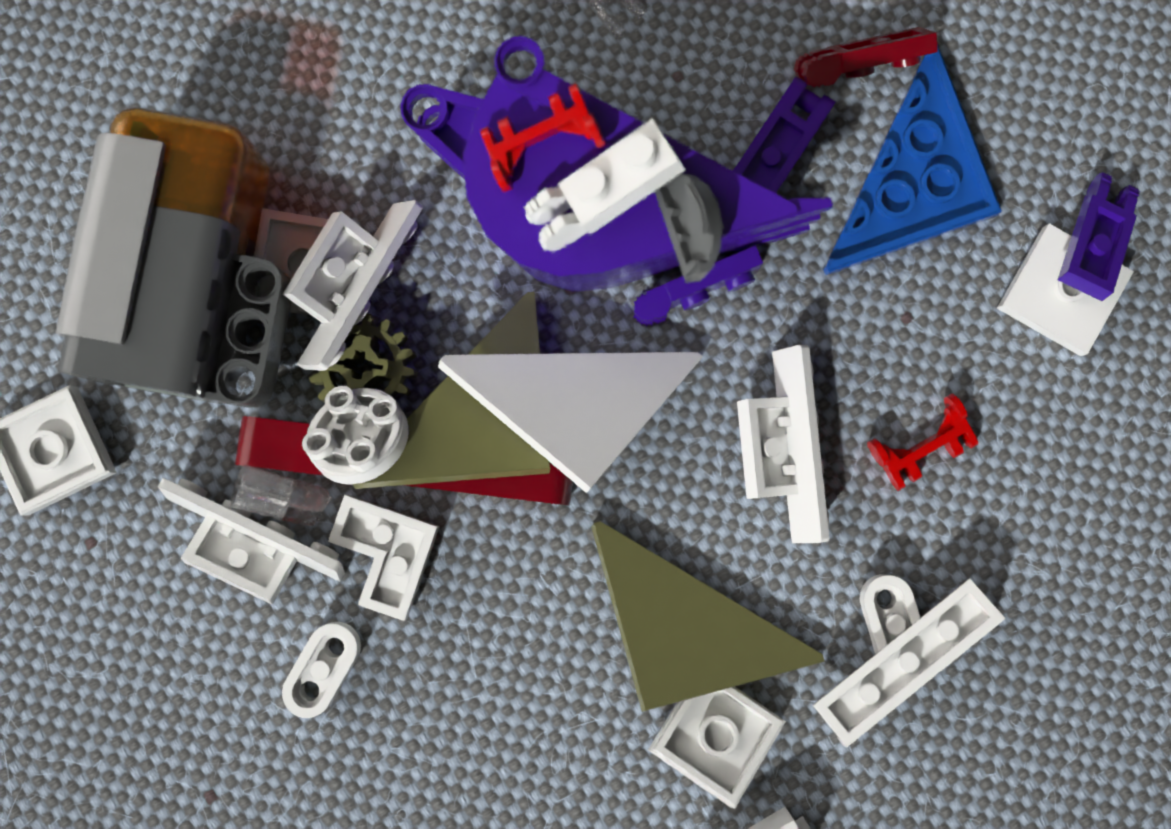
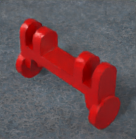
(507, 152)
(952, 426)

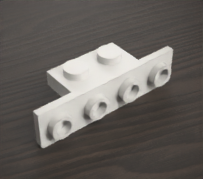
(342, 276)
(784, 446)
(242, 550)

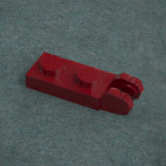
(860, 56)

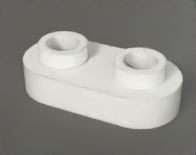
(889, 621)
(322, 667)

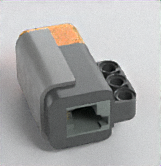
(167, 264)

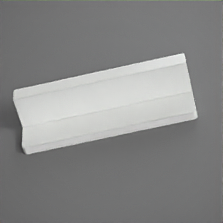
(908, 662)

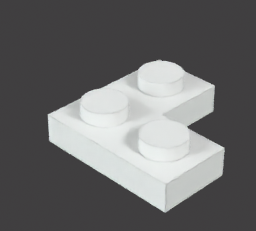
(398, 548)

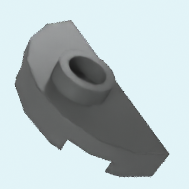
(692, 223)

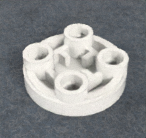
(356, 435)

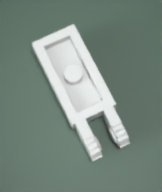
(604, 187)

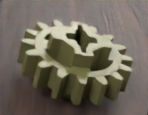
(366, 347)

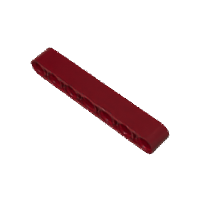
(279, 447)

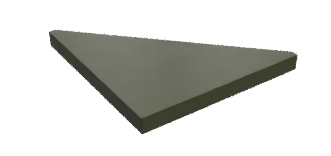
(458, 436)
(685, 634)

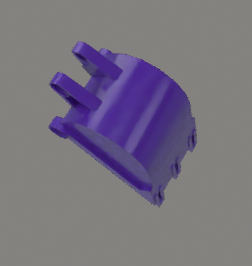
(626, 247)

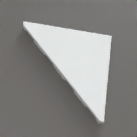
(573, 405)

